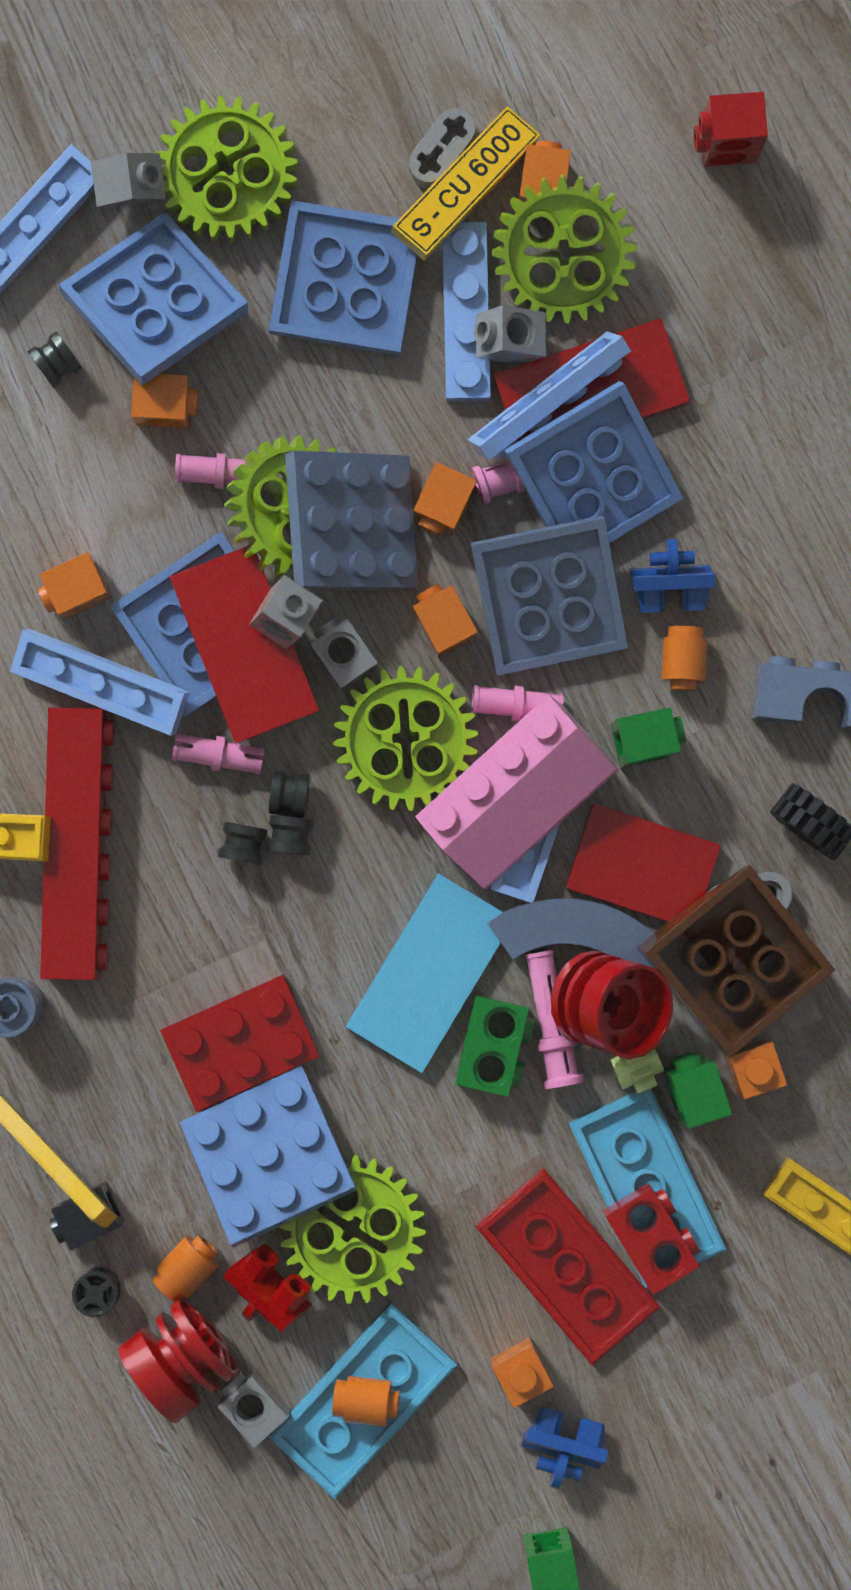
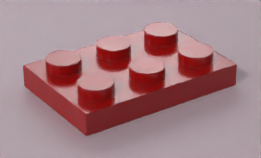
(239, 1043)

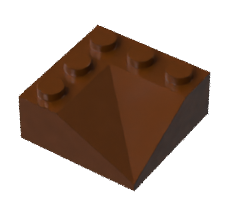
(736, 960)

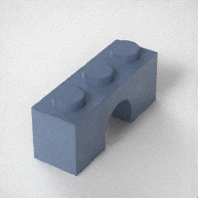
(784, 688)

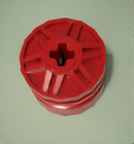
(612, 1004)
(186, 1354)

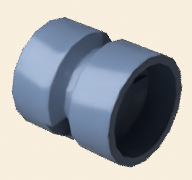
(20, 1006)

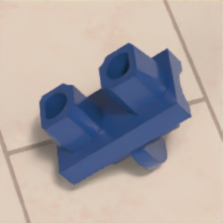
(692, 580)
(584, 1450)

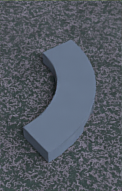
(570, 922)

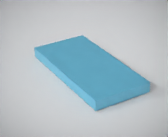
(428, 974)
(634, 1146)
(386, 1350)

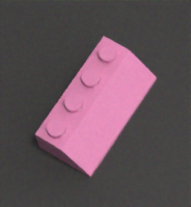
(517, 792)

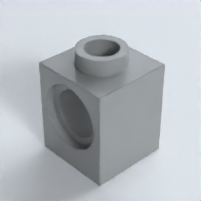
(128, 179)
(510, 335)
(285, 612)
(357, 668)
(258, 1426)

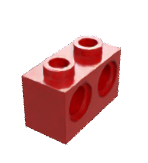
(731, 129)
(644, 1242)

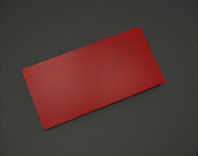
(646, 371)
(251, 675)
(567, 1266)

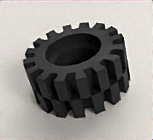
(812, 821)

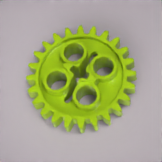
(250, 200)
(562, 207)
(259, 522)
(365, 741)
(331, 1264)

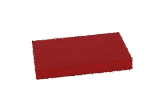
(641, 864)

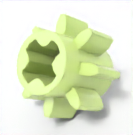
(637, 1071)

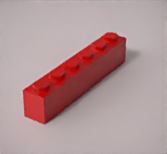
(76, 863)

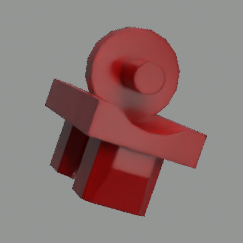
(266, 1290)

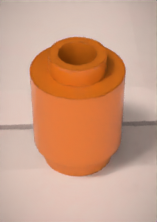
(684, 657)
(186, 1267)
(365, 1401)

